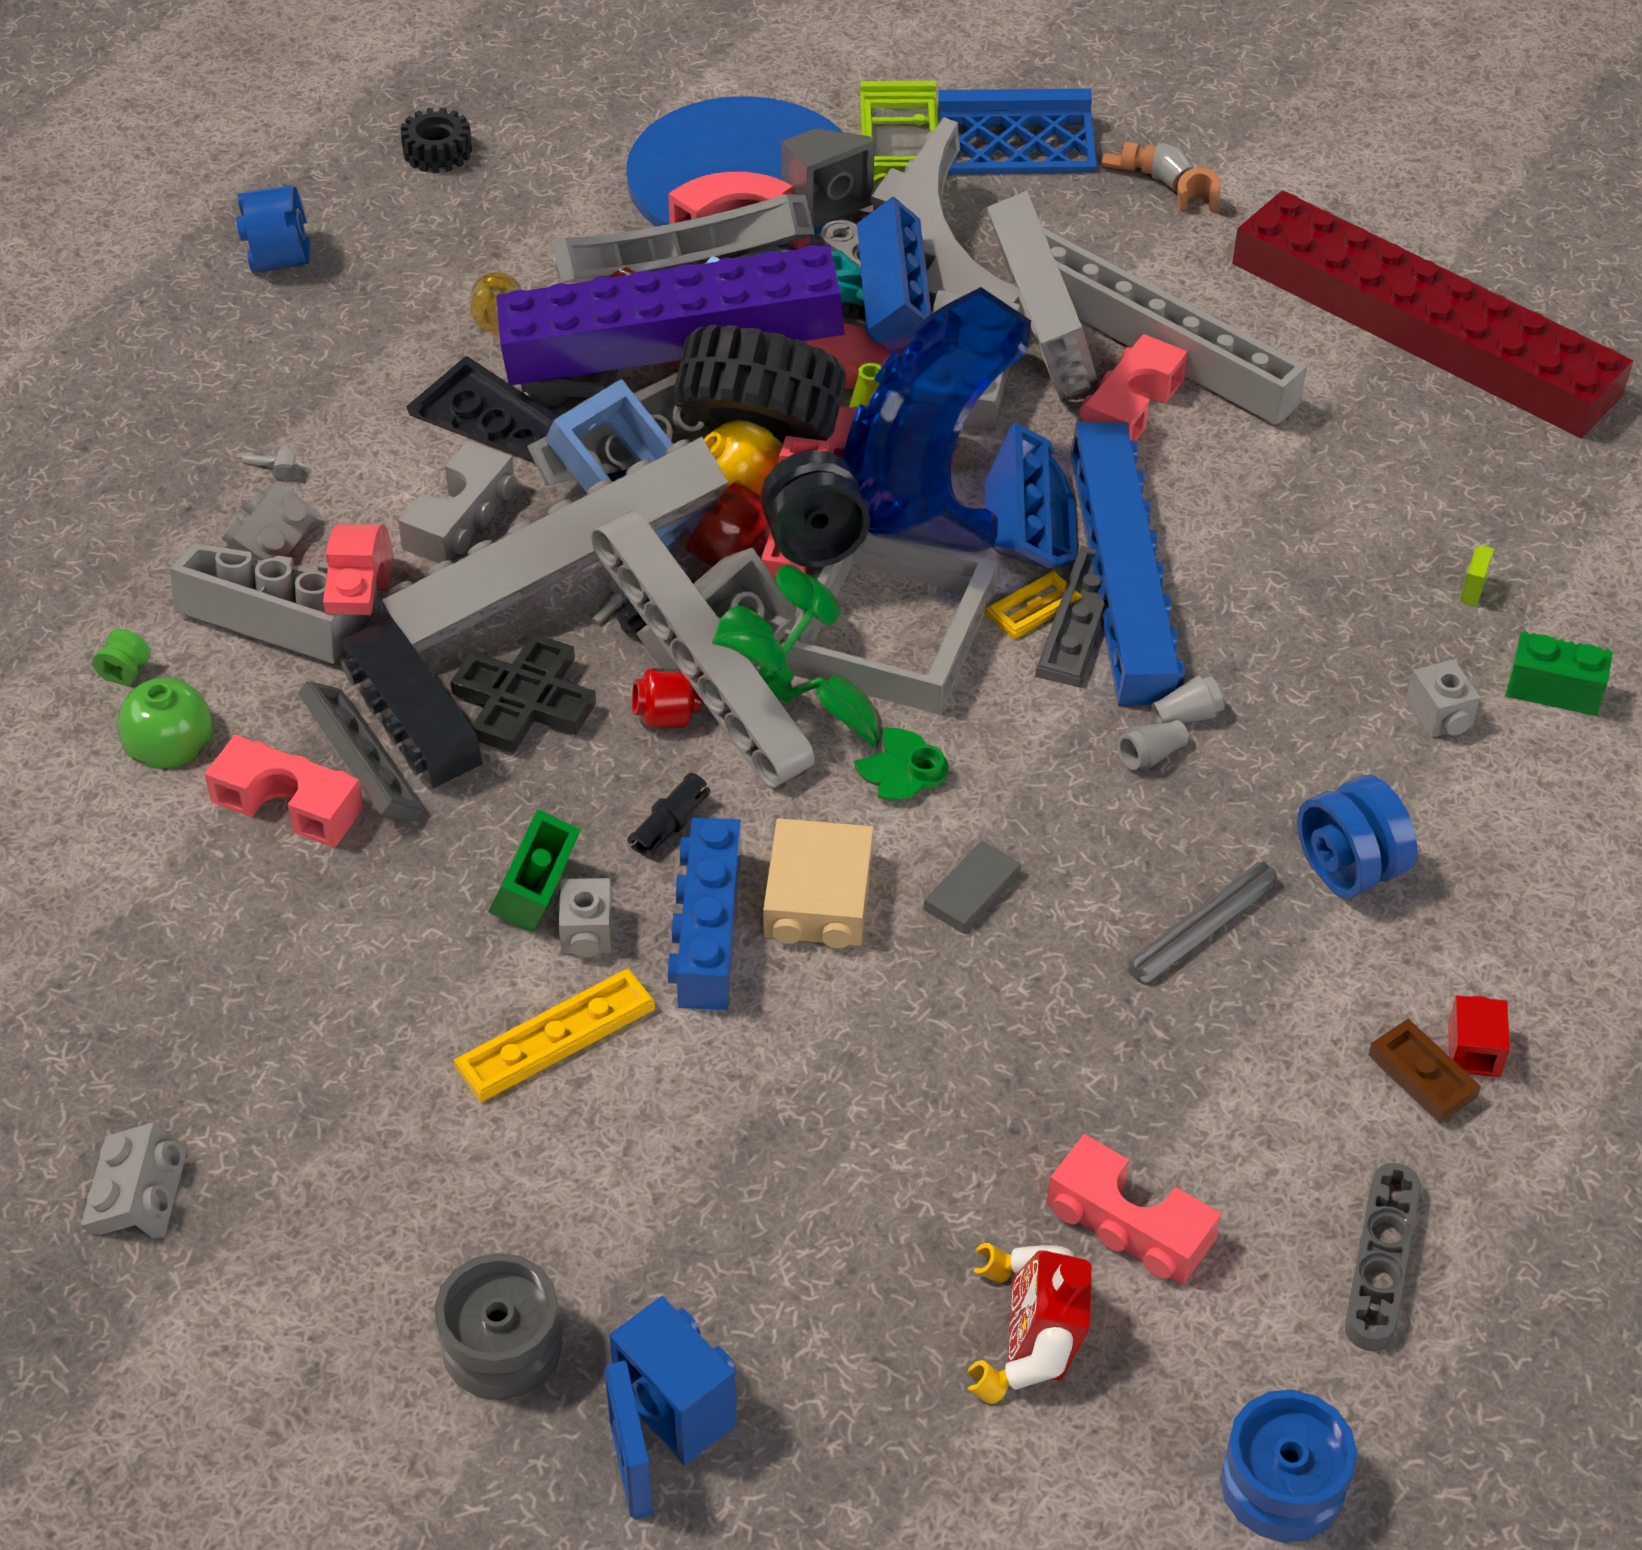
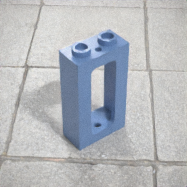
(635, 428)

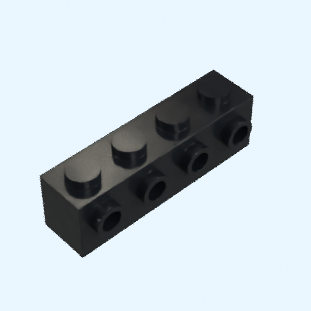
(411, 702)

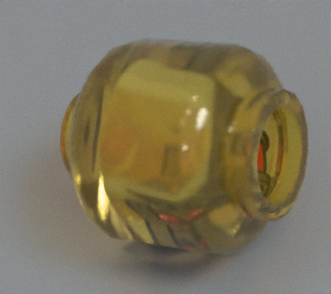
(484, 300)

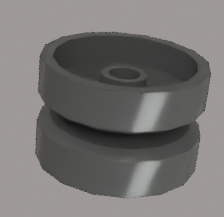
(499, 1326)

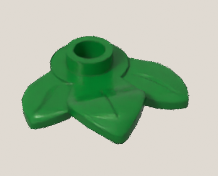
(899, 767)

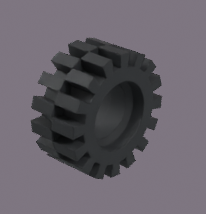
(436, 140)

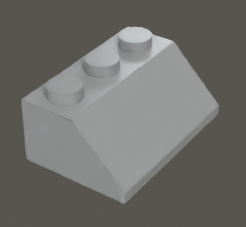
(731, 583)

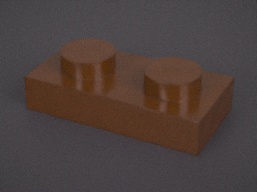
(1424, 1070)

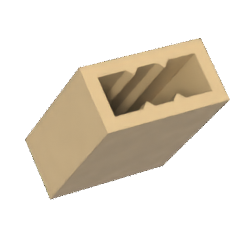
(818, 882)

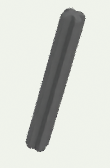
(1202, 922)

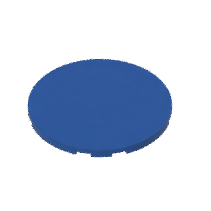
(713, 139)

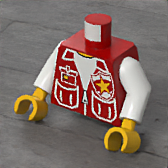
(1046, 1316)

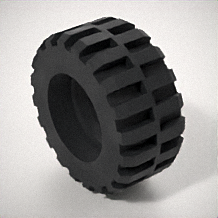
(759, 379)

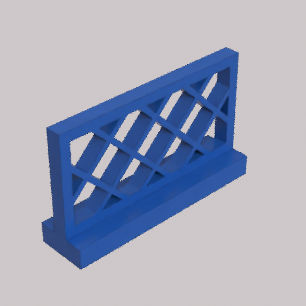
(1014, 111)

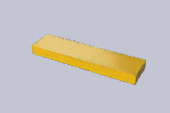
(554, 1035)

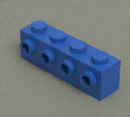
(893, 274)
(708, 915)

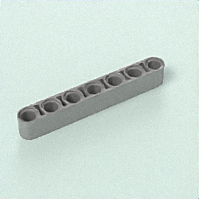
(686, 630)

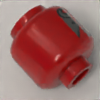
(664, 698)

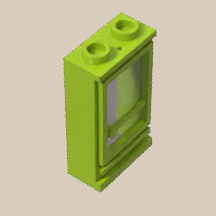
(897, 119)

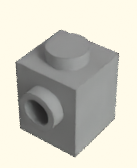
(1443, 698)
(585, 916)

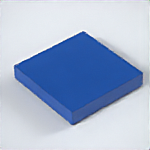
(628, 1440)

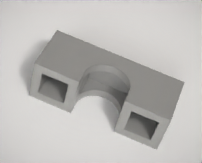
(478, 483)

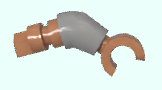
(1173, 168)

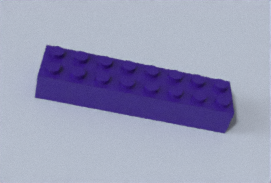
(651, 314)

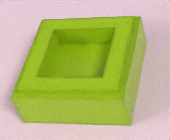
(1476, 575)

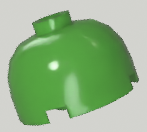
(164, 723)

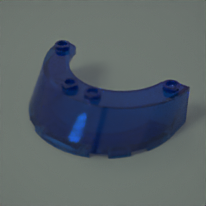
(911, 426)

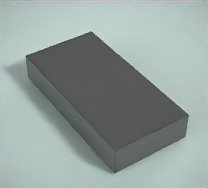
(972, 887)

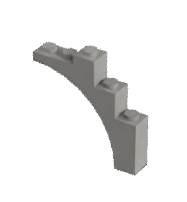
(921, 191)
(685, 242)

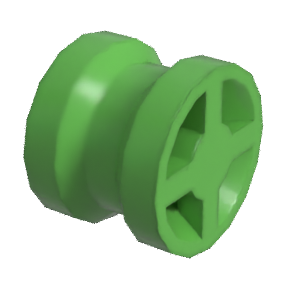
(121, 657)

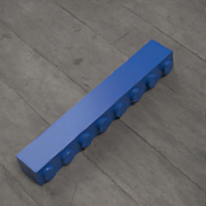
(1116, 526)

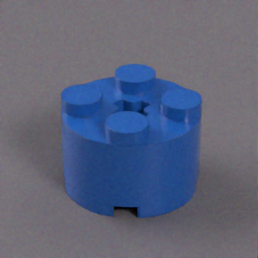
(274, 228)

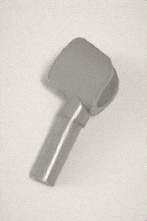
(282, 463)
(614, 603)

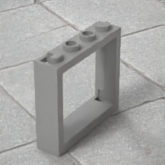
(1043, 296)
(930, 565)

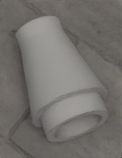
(1191, 702)
(1149, 744)

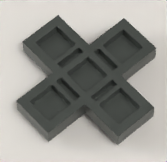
(523, 692)

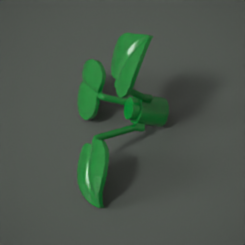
(754, 639)

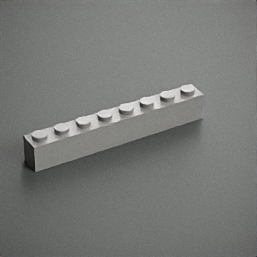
(1217, 353)
(552, 547)

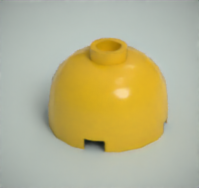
(744, 452)

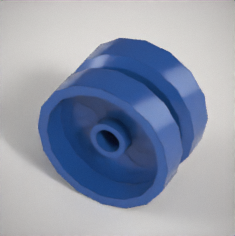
(1357, 835)
(1288, 1465)

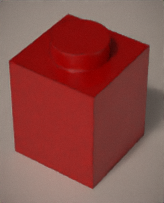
(1479, 1035)

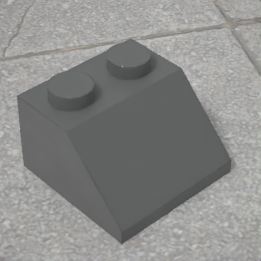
(831, 171)

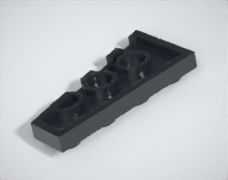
(483, 409)

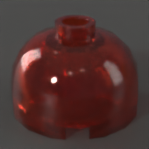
(730, 527)

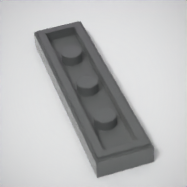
(1074, 625)
(361, 752)

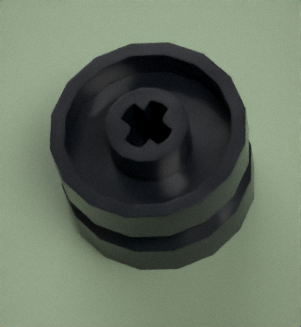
(815, 508)

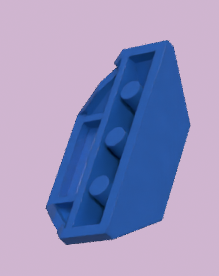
(1031, 501)

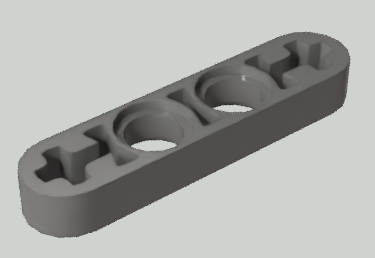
(1383, 1256)

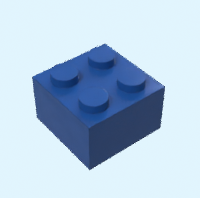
(677, 1378)

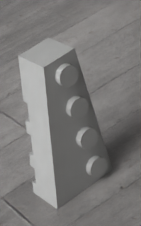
(263, 599)

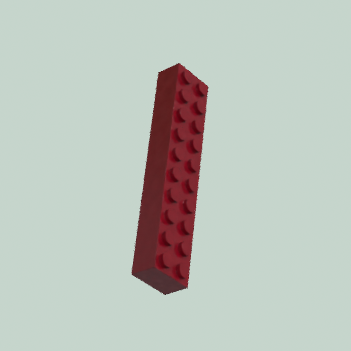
(1433, 313)

